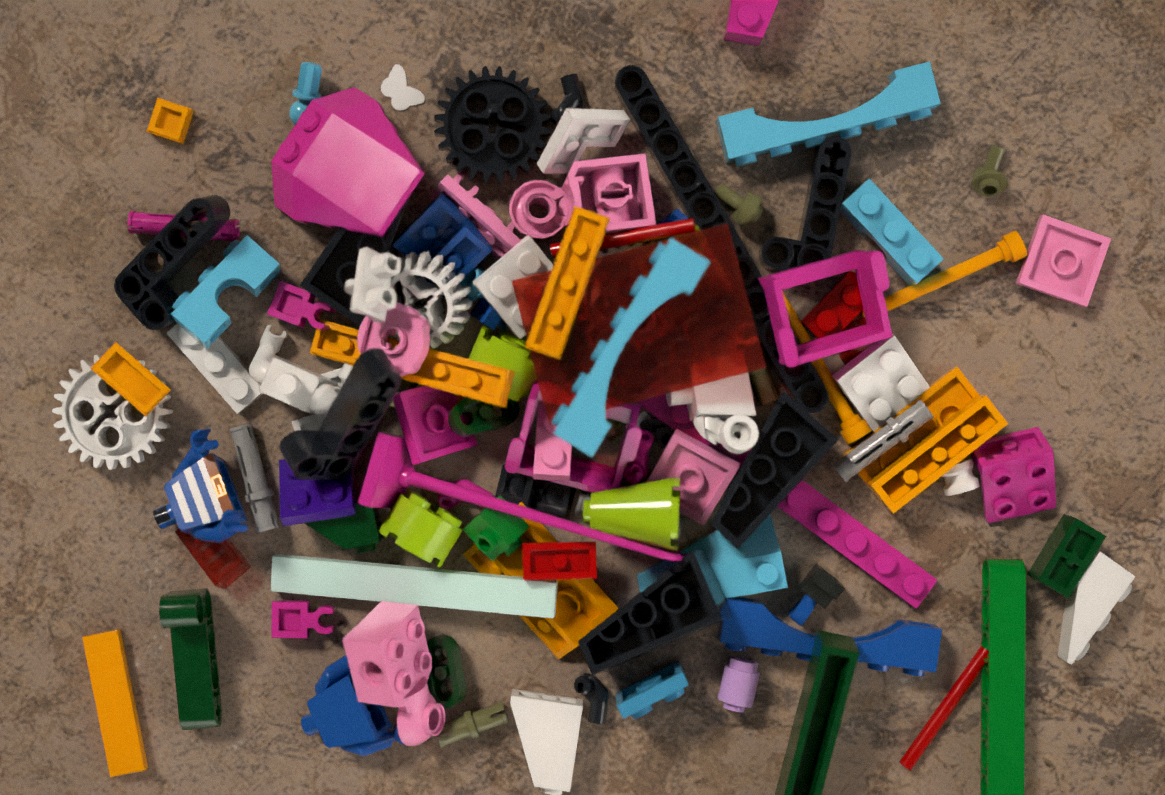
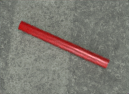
(641, 234)
(944, 709)

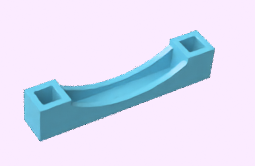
(746, 135)
(674, 272)

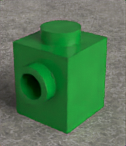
(496, 532)

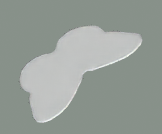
(401, 94)

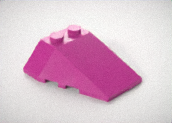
(344, 165)

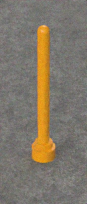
(1009, 248)
(851, 423)

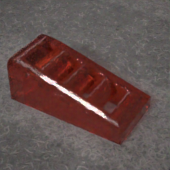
(227, 575)

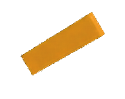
(567, 282)
(115, 702)

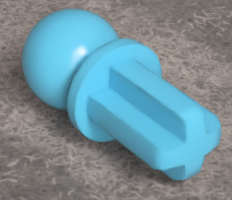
(306, 89)

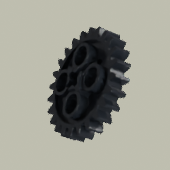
(496, 92)

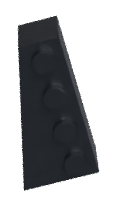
(339, 264)
(776, 463)
(666, 611)

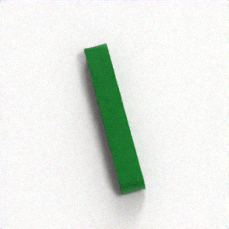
(1003, 677)

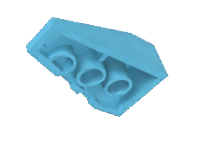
(741, 571)

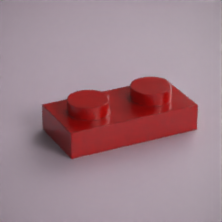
(835, 308)
(559, 560)

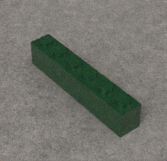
(818, 715)

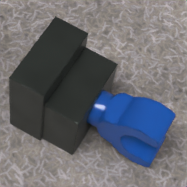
(820, 589)

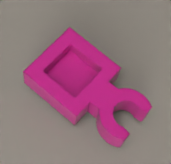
(297, 306)
(295, 619)

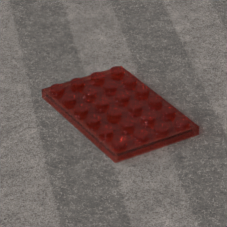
(673, 349)

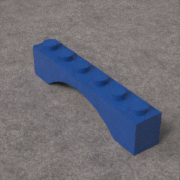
(901, 644)

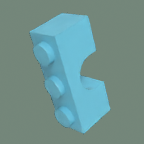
(900, 241)
(243, 266)

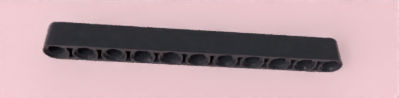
(701, 190)

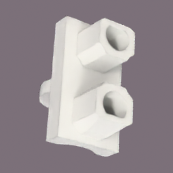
(371, 285)

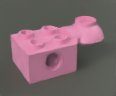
(604, 186)
(392, 668)

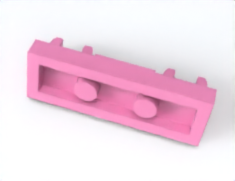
(483, 217)

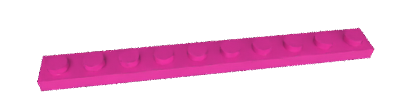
(823, 519)

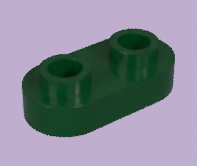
(481, 417)
(446, 670)

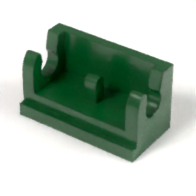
(1066, 555)

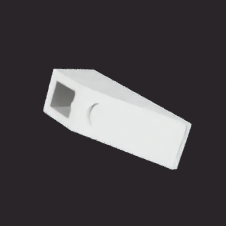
(1091, 604)

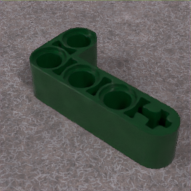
(194, 656)

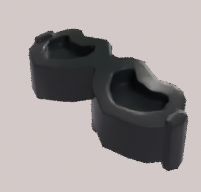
(650, 424)

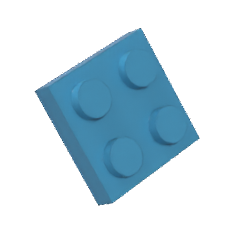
(639, 696)

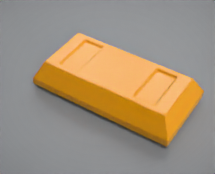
(130, 379)

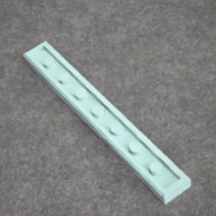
(413, 585)

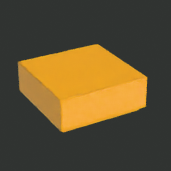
(170, 120)

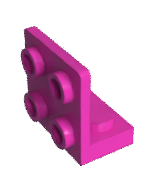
(1016, 474)

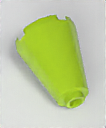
(638, 512)

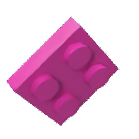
(425, 423)

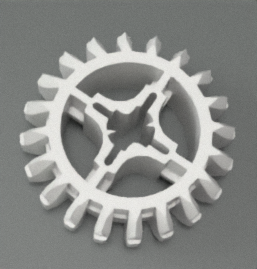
(447, 283)

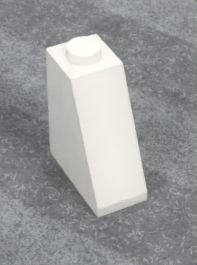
(548, 736)

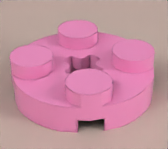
(413, 335)

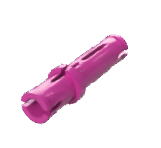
(153, 223)

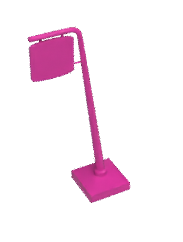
(392, 472)

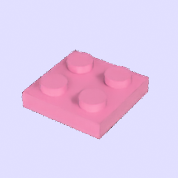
(1063, 261)
(702, 473)

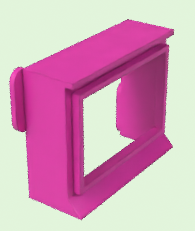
(871, 280)
(583, 473)

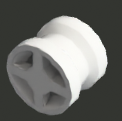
(960, 478)

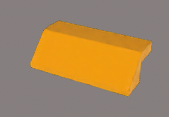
(959, 427)
(579, 602)

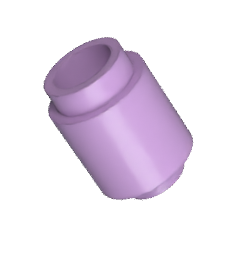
(739, 684)

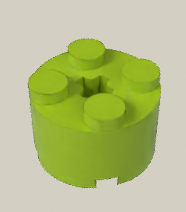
(508, 353)
(420, 529)

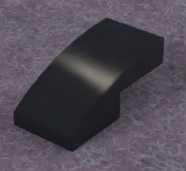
(535, 493)

